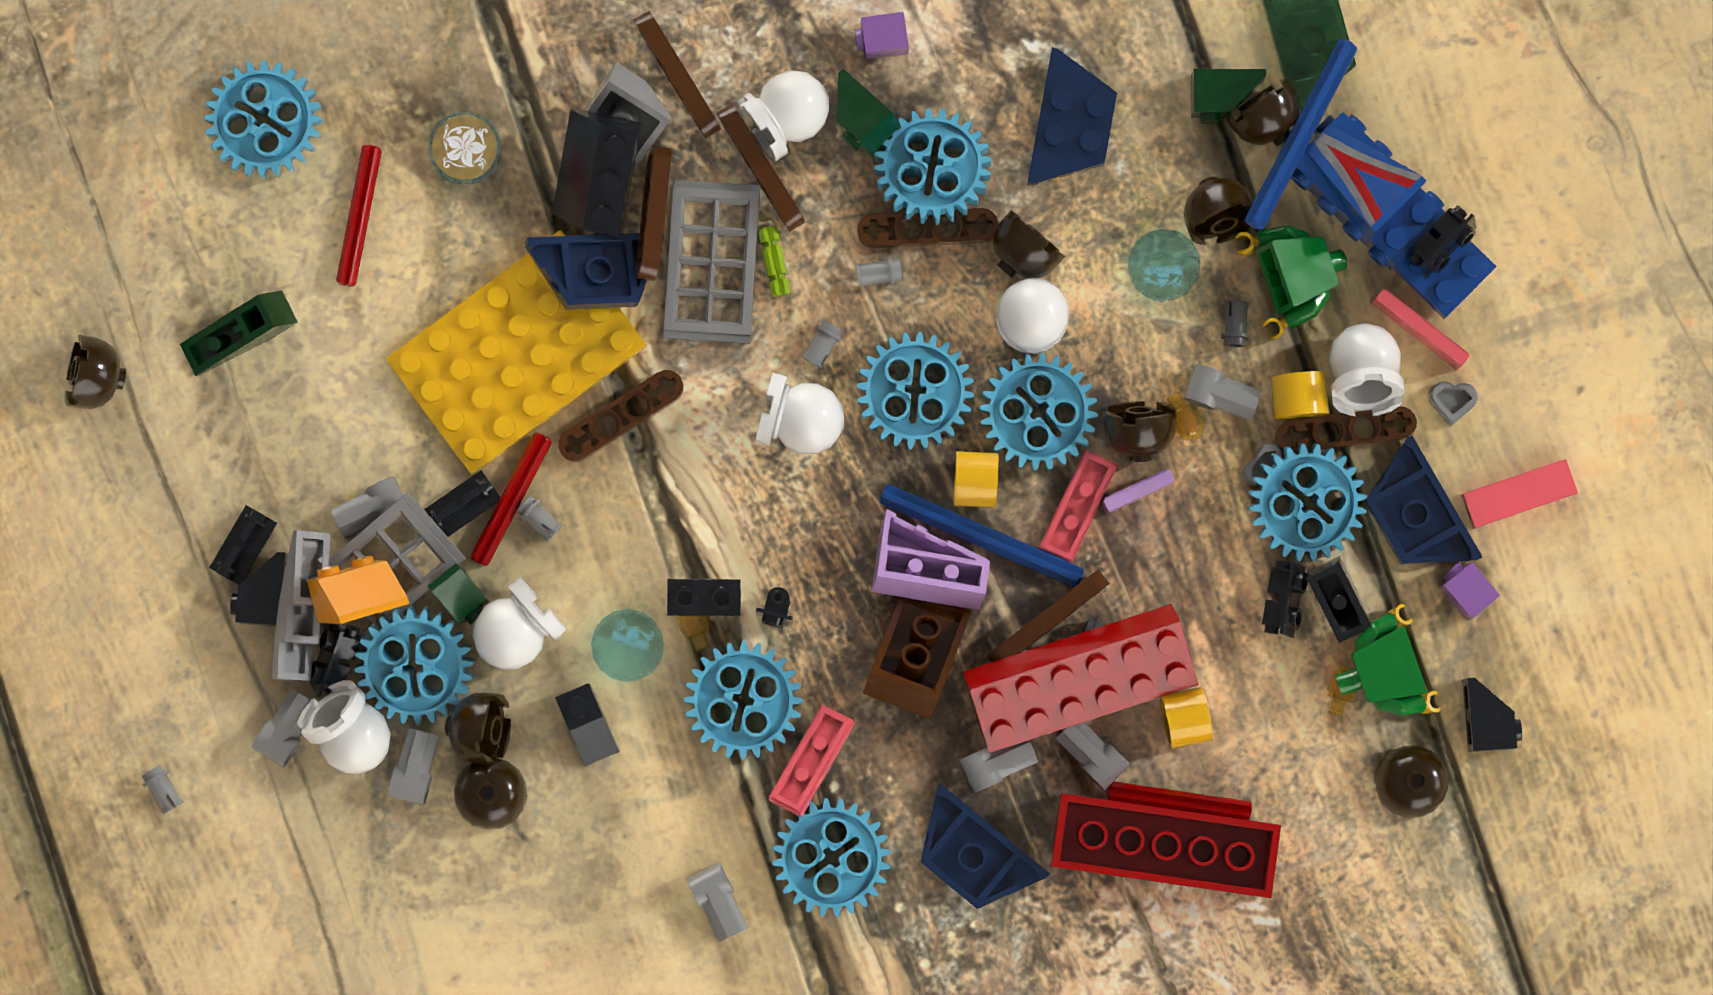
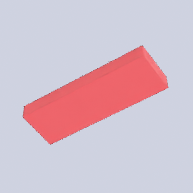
(1420, 329)
(1519, 493)
(1078, 506)
(811, 760)

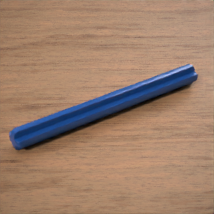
(1301, 134)
(981, 535)

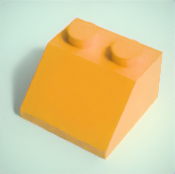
(355, 591)

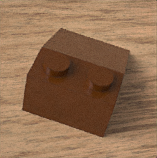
(917, 654)

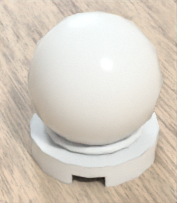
(789, 109)
(1032, 316)
(1366, 370)
(802, 417)
(514, 628)
(346, 728)

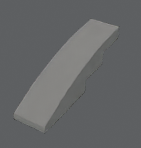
(296, 618)

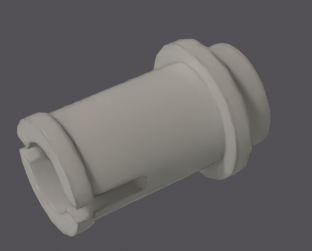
(880, 272)
(822, 343)
(538, 518)
(160, 786)

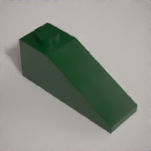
(239, 331)

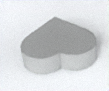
(1452, 401)
(1262, 456)

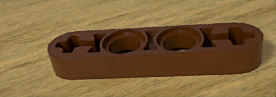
(677, 74)
(760, 167)
(653, 213)
(928, 233)
(624, 421)
(1345, 425)
(1051, 617)

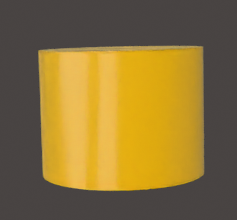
(1299, 395)
(976, 479)
(1186, 718)

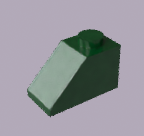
(1221, 91)
(862, 116)
(459, 594)

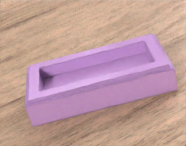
(1137, 491)

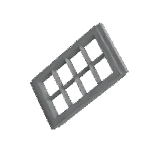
(716, 194)
(427, 531)

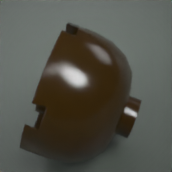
(1267, 115)
(1217, 210)
(1024, 249)
(93, 373)
(1140, 429)
(479, 728)
(1411, 781)
(490, 794)

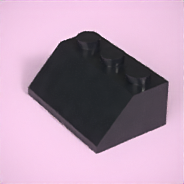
(596, 171)

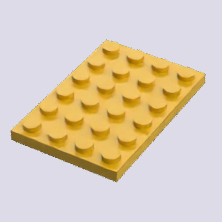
(509, 362)

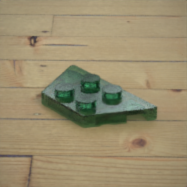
(1304, 39)

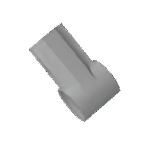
(1213, 390)
(363, 510)
(281, 736)
(1097, 758)
(988, 769)
(412, 776)
(714, 894)

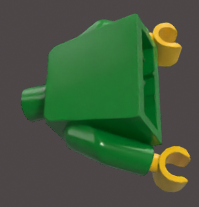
(1296, 272)
(1387, 668)

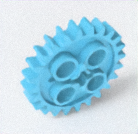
(280, 92)
(964, 171)
(882, 388)
(1063, 391)
(1327, 476)
(447, 664)
(710, 692)
(851, 885)

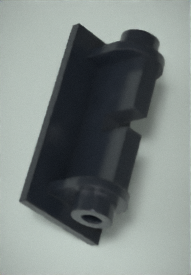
(1453, 232)
(463, 503)
(243, 545)
(703, 597)
(776, 608)
(1285, 612)
(334, 644)

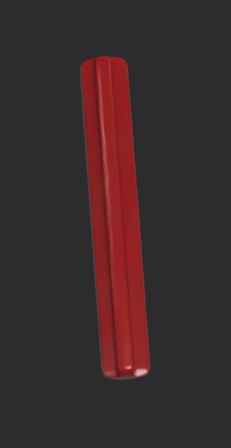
(358, 215)
(511, 499)
(1179, 800)

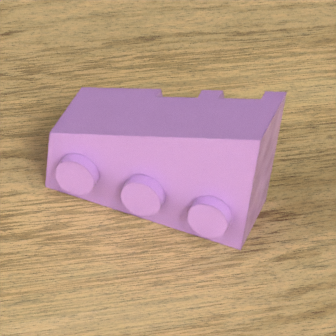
(927, 568)

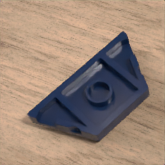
(1071, 122)
(589, 269)
(1418, 513)
(974, 854)

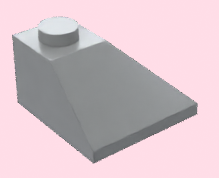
(631, 98)

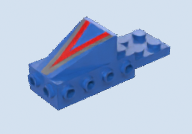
(1385, 209)

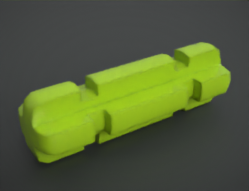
(774, 261)

